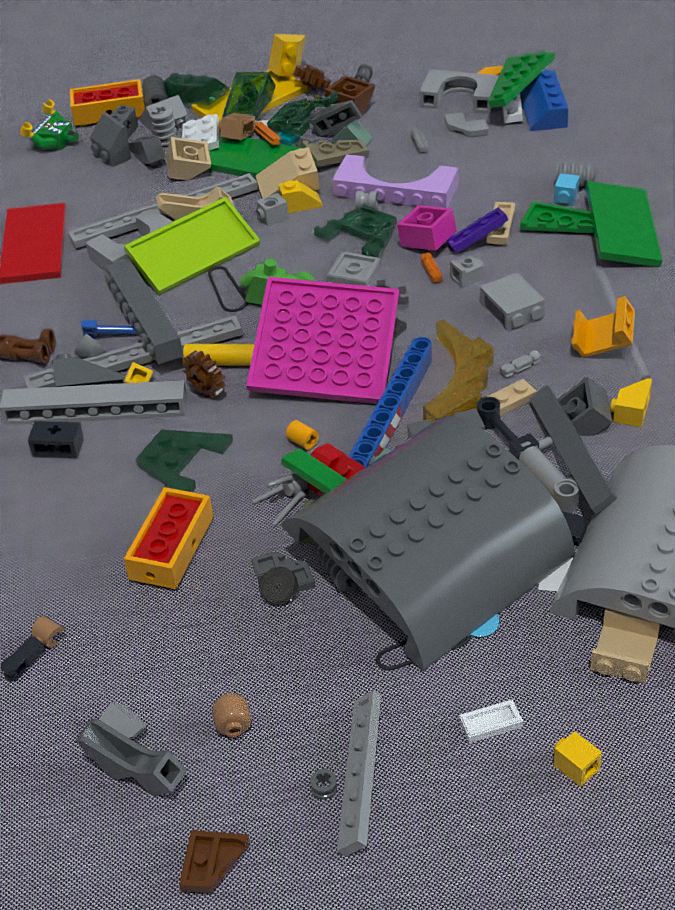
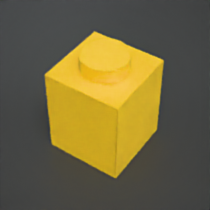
(577, 758)

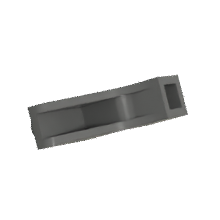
(123, 758)

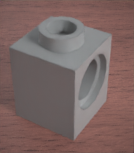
(272, 209)

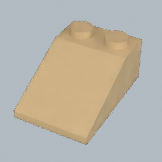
(292, 166)

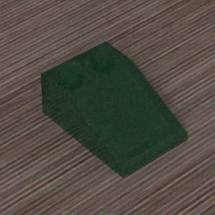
(249, 93)

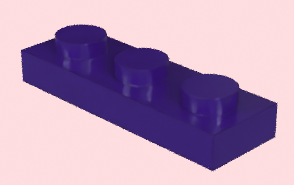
(477, 230)

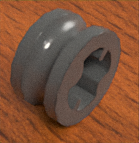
(323, 792)

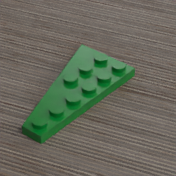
(516, 75)

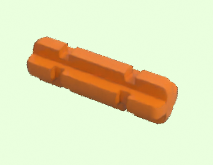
(431, 267)

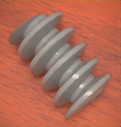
(163, 122)
(586, 174)

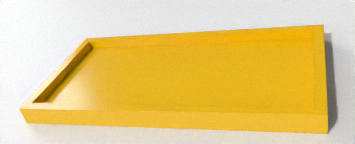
(286, 89)

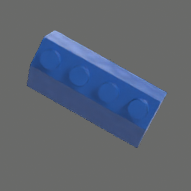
(544, 103)

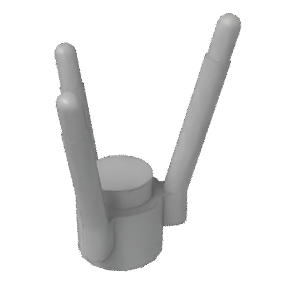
(292, 486)

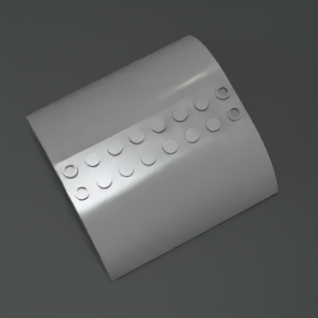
(629, 545)

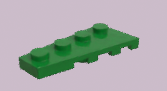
(556, 218)

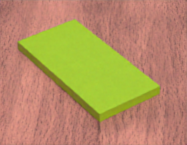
(191, 245)

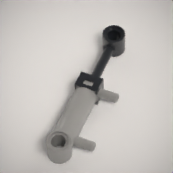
(528, 452)

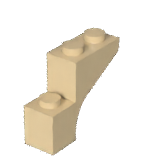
(180, 205)

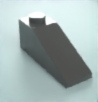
(335, 117)
(148, 150)
(78, 372)

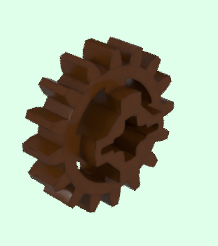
(312, 77)
(203, 374)

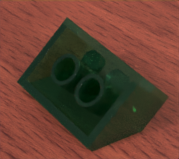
(194, 89)

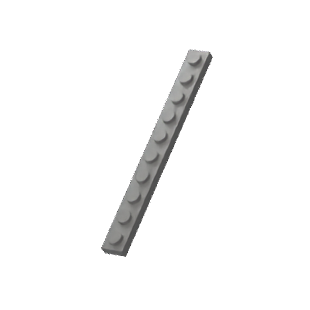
(127, 222)
(137, 353)

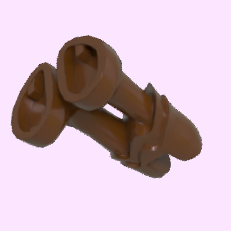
(30, 349)

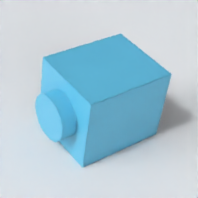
(566, 189)

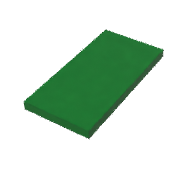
(246, 156)
(623, 224)

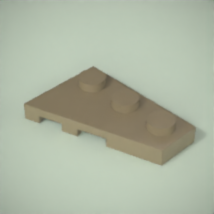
(331, 153)

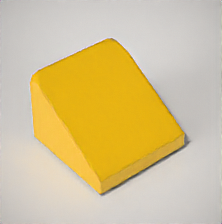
(138, 374)

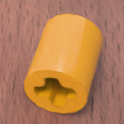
(302, 434)

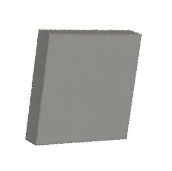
(354, 269)

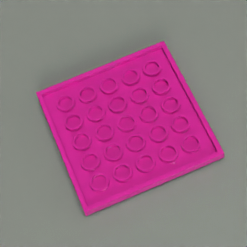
(324, 340)

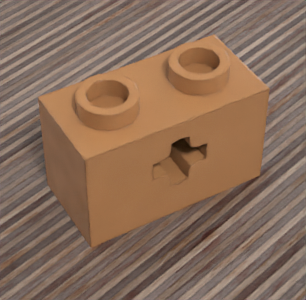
(237, 126)

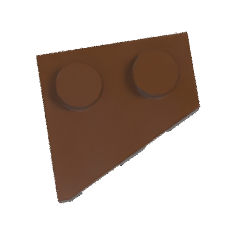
(210, 858)

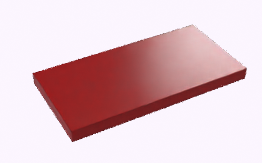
(33, 243)

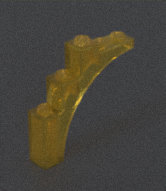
(469, 377)

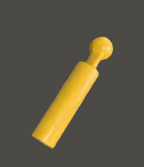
(223, 353)

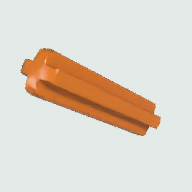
(267, 133)

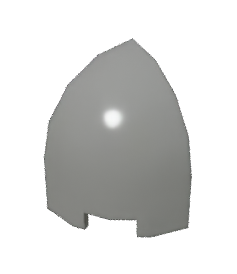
(88, 348)
(123, 720)

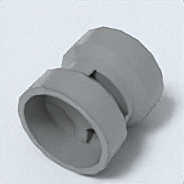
(369, 199)

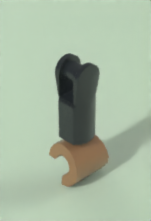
(32, 648)

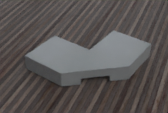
(470, 128)

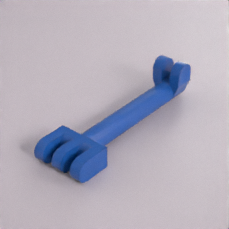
(92, 329)

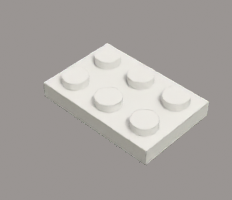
(203, 130)

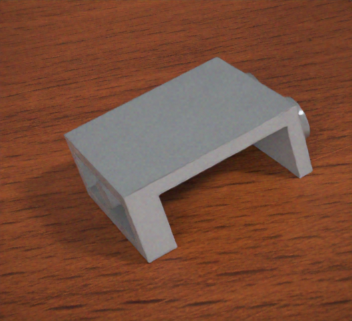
(514, 299)

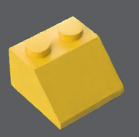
(286, 53)

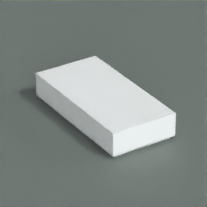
(490, 721)

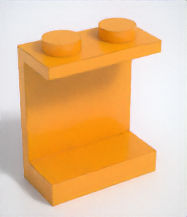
(604, 332)

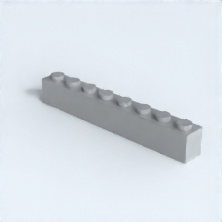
(94, 402)

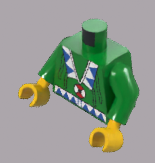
(52, 132)

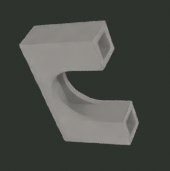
(441, 83)
(106, 252)

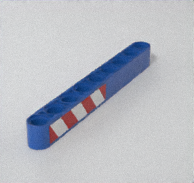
(393, 402)

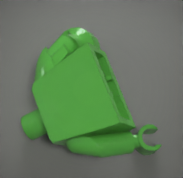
(256, 279)

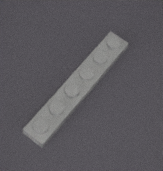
(359, 774)

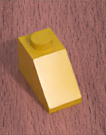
(299, 196)
(632, 403)

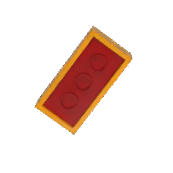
(92, 101)
(169, 538)

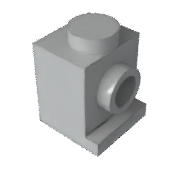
(466, 271)

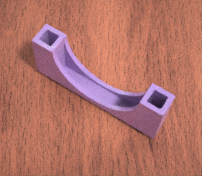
(432, 191)

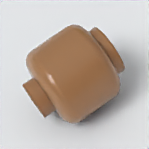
(232, 714)

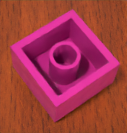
(426, 227)

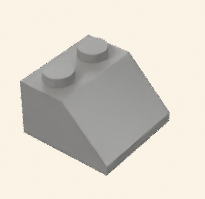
(178, 111)

